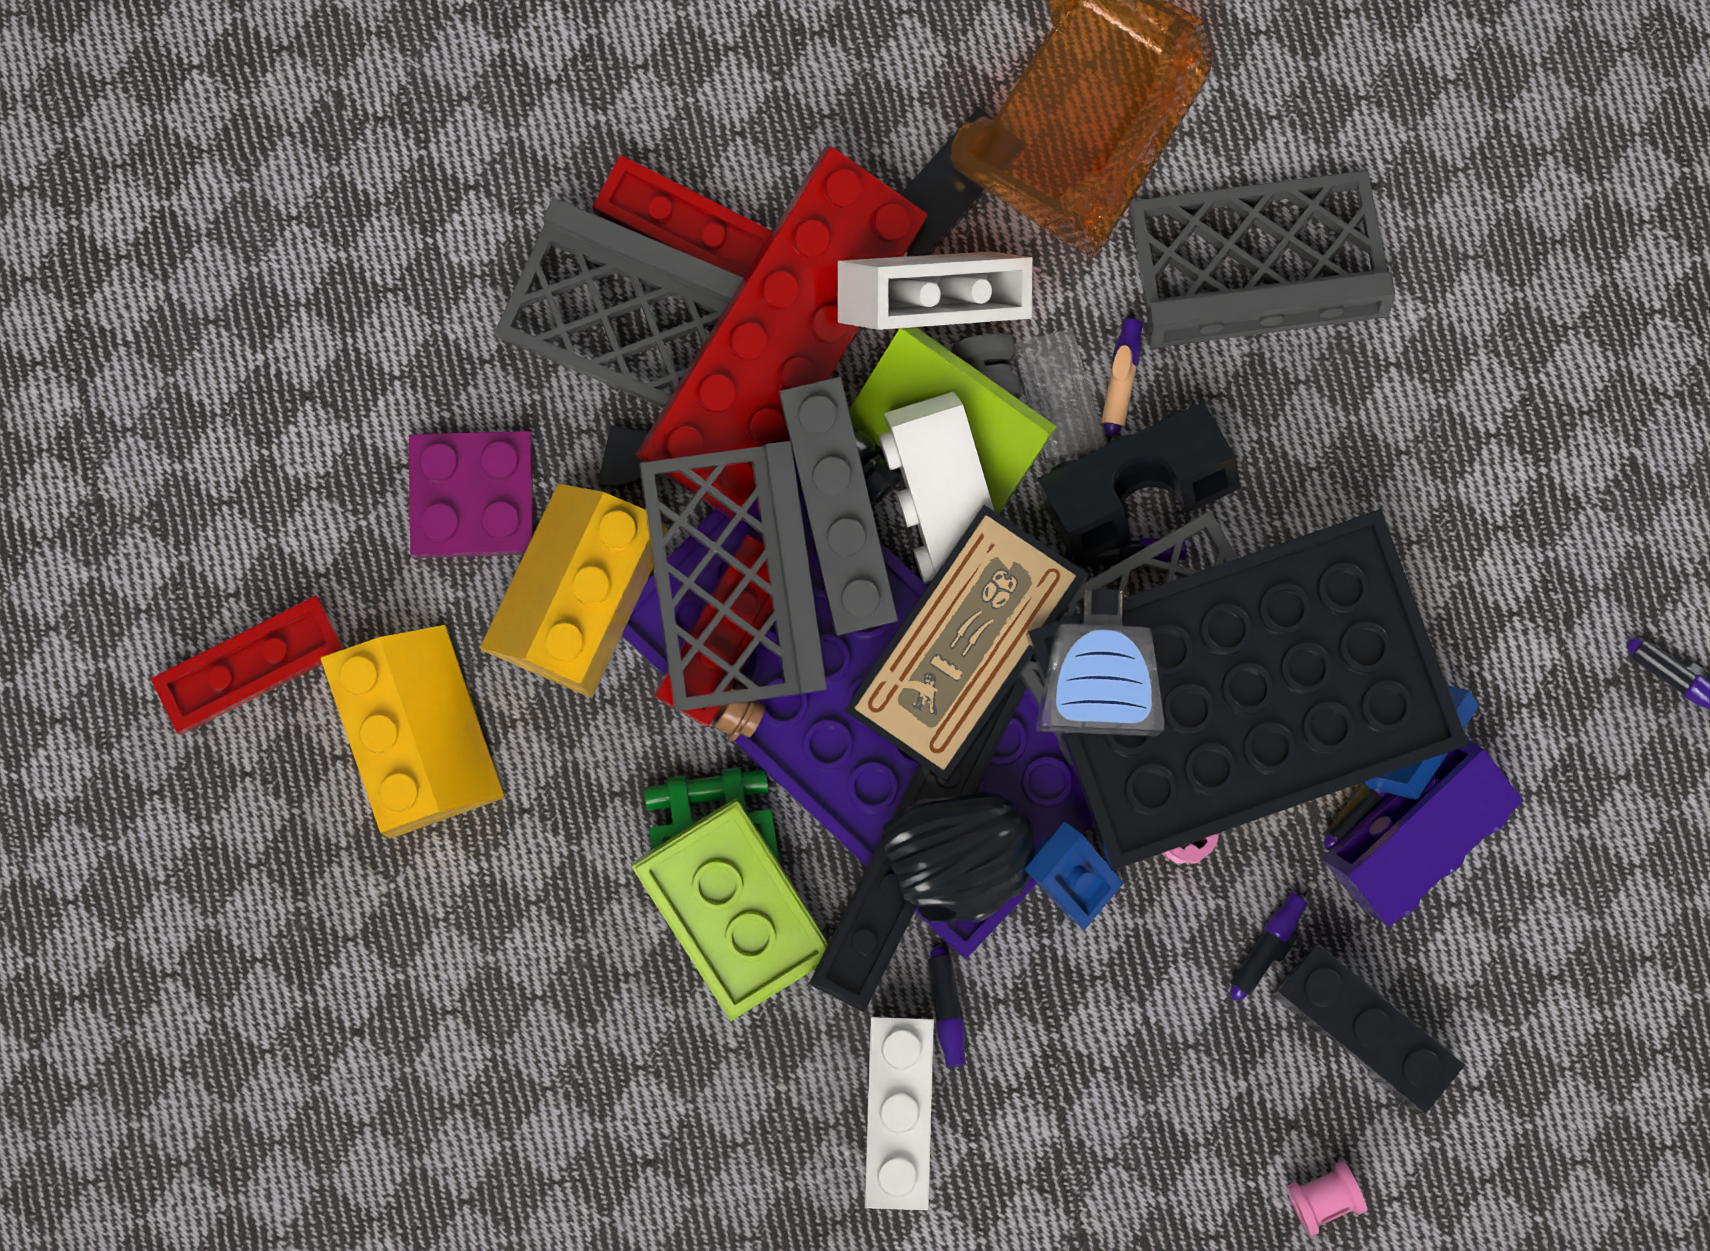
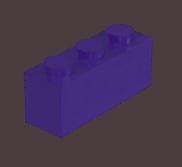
(1415, 843)

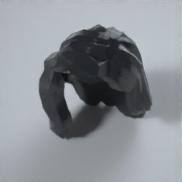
(960, 855)

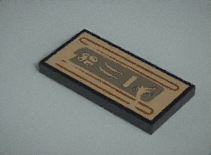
(965, 643)

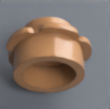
(739, 717)

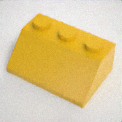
(574, 588)
(412, 729)

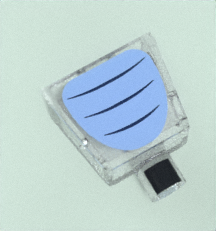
(1102, 675)

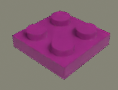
(470, 494)

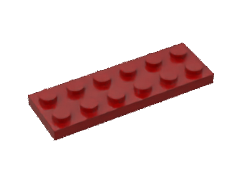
(780, 323)

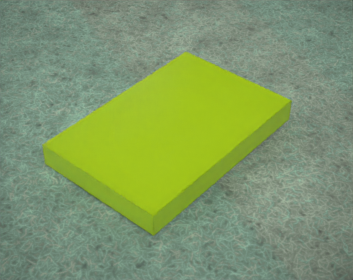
(1002, 427)
(732, 909)

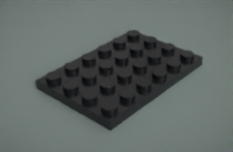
(1272, 690)

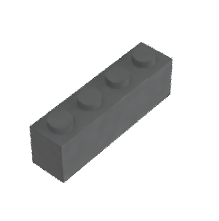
(837, 506)

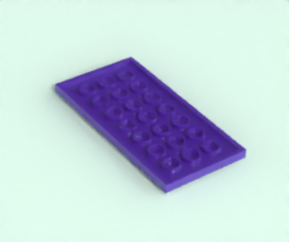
(832, 760)

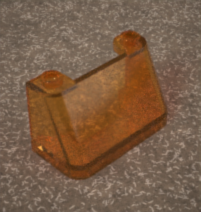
(1089, 115)

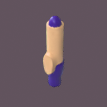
(1125, 360)

